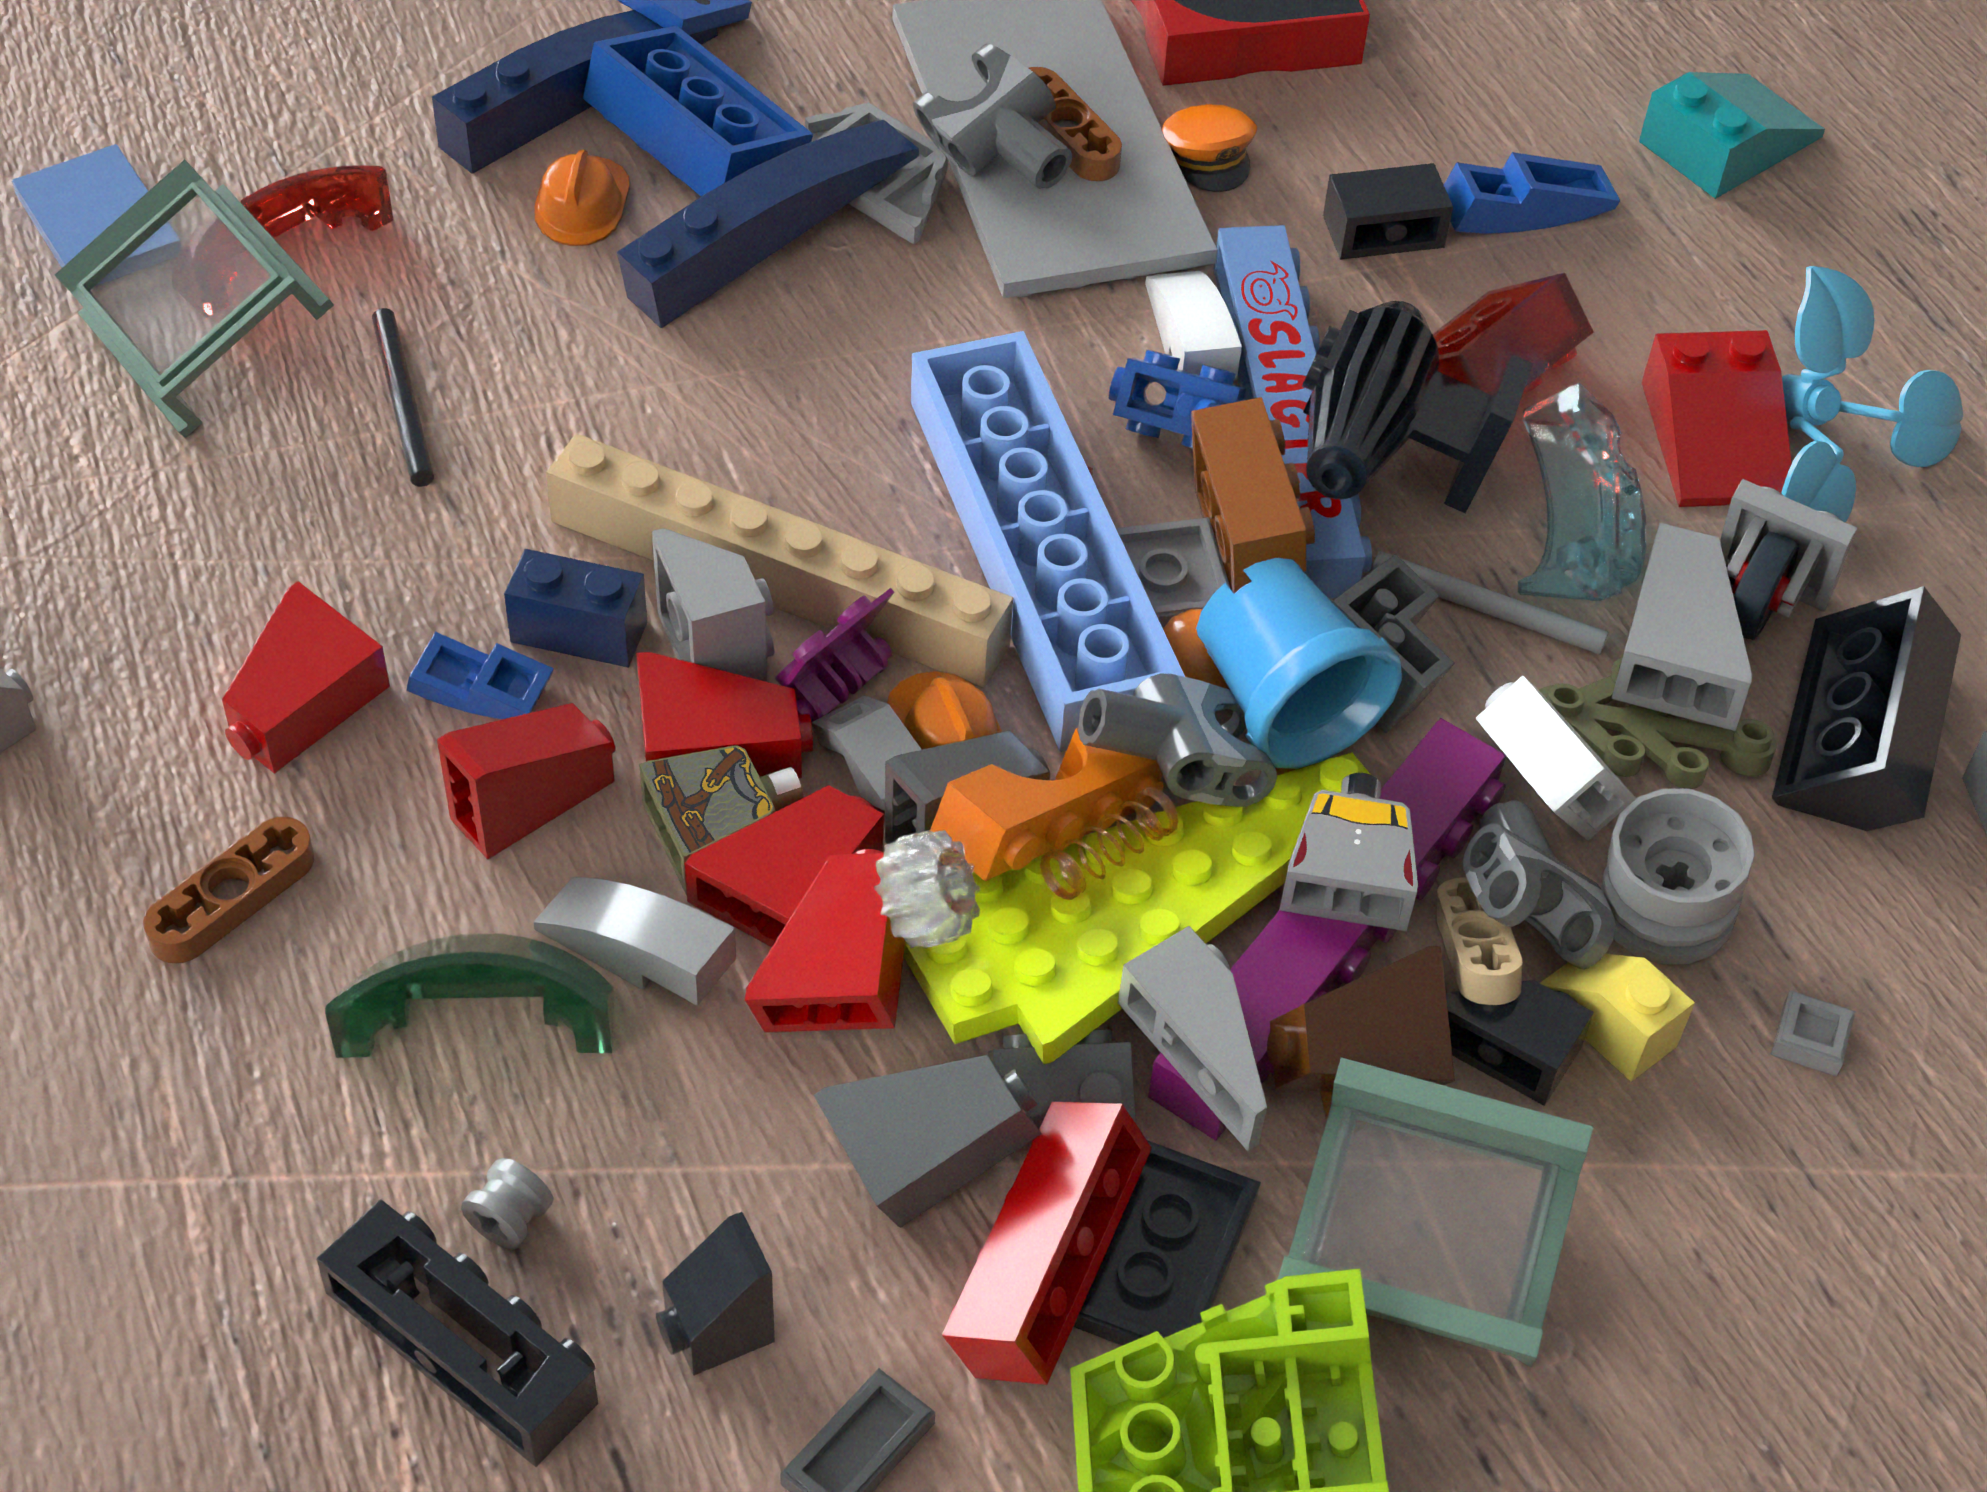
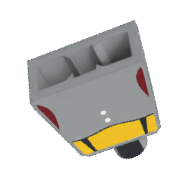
(1354, 858)

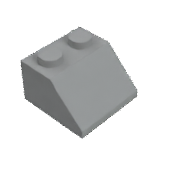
(712, 605)

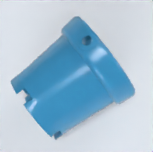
(1297, 664)

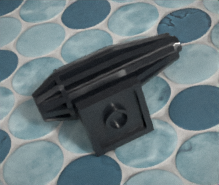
(1382, 386)

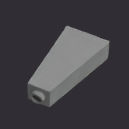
(1686, 634)

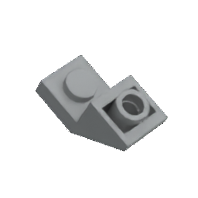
(867, 737)

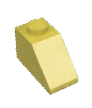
(1634, 1009)

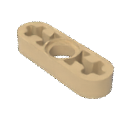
(1477, 944)

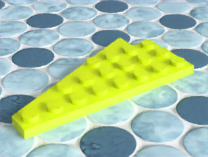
(1062, 960)

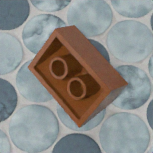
(1248, 488)

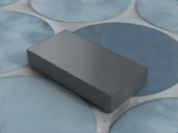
(861, 1440)

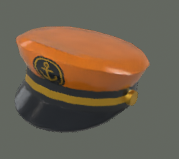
(1211, 145)

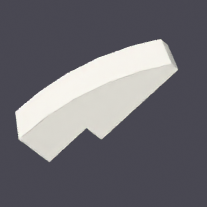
(1194, 321)

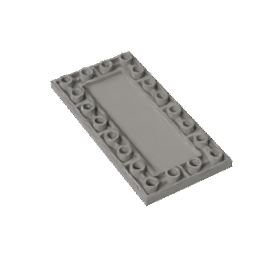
(1079, 227)

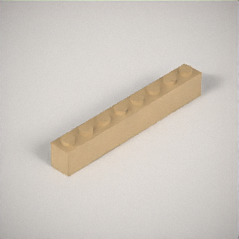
(806, 565)

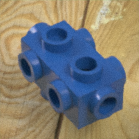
(1183, 394)

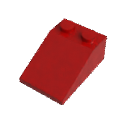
(1718, 413)

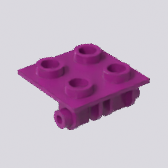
(839, 662)

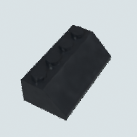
(1870, 713)

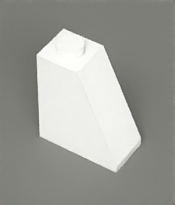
(1554, 758)

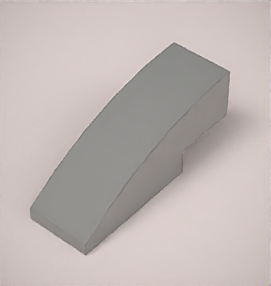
(640, 935)

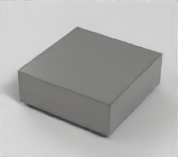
(1813, 1033)

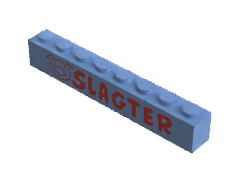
(1271, 314)

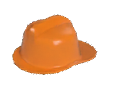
(581, 199)
(942, 709)

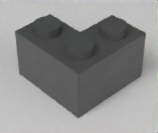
(1390, 606)

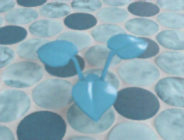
(1839, 325)

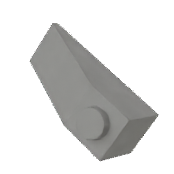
(1193, 1015)

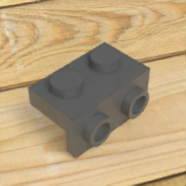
(1086, 1073)

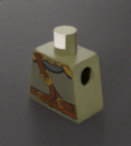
(709, 797)

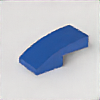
(478, 683)

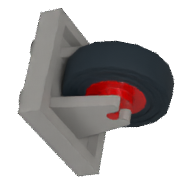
(1780, 554)

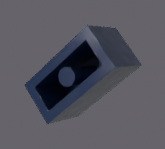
(576, 607)

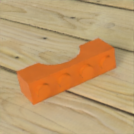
(1015, 818)

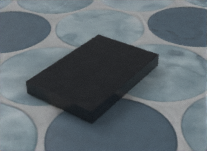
(1168, 1248)

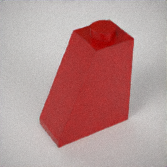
(301, 680)
(706, 708)
(522, 773)
(767, 867)
(834, 957)

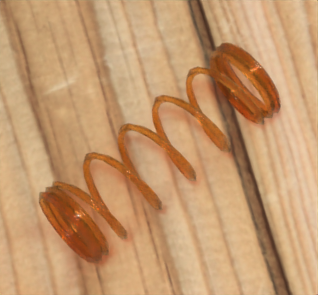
(1068, 863)

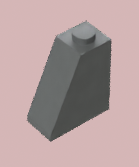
(919, 778)
(929, 1129)

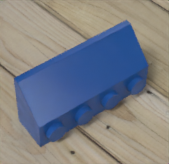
(687, 107)

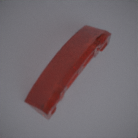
(323, 193)

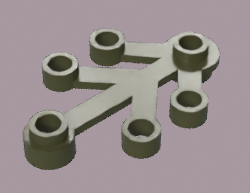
(1646, 731)

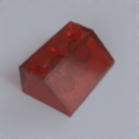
(1528, 319)

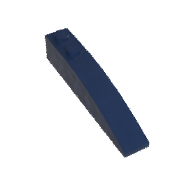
(527, 91)
(755, 217)

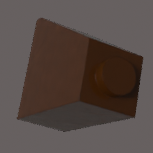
(1381, 1020)

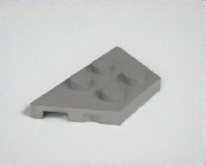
(906, 196)

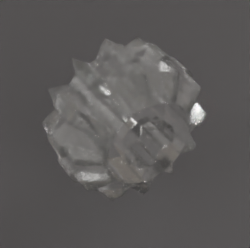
(927, 889)

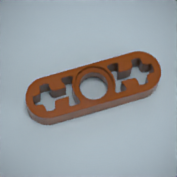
(1091, 134)
(241, 862)

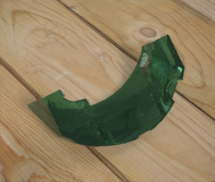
(473, 969)

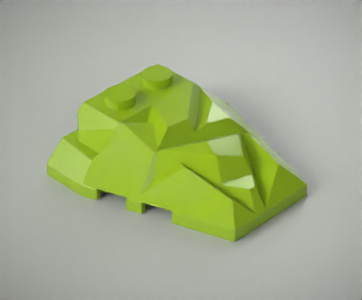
(1239, 1401)

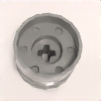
(1677, 875)

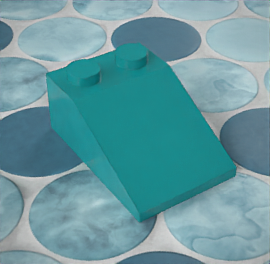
(1723, 128)

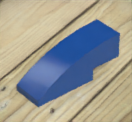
(1527, 194)

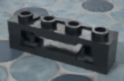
(543, 1381)

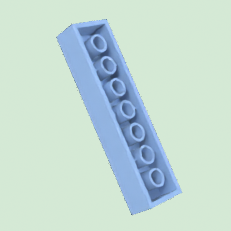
(1038, 525)

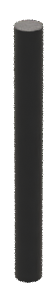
(402, 398)

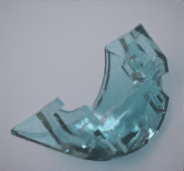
(1591, 500)

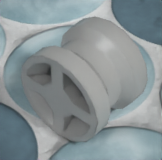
(507, 1203)

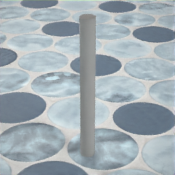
(1507, 608)

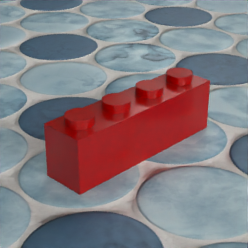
(1047, 1243)

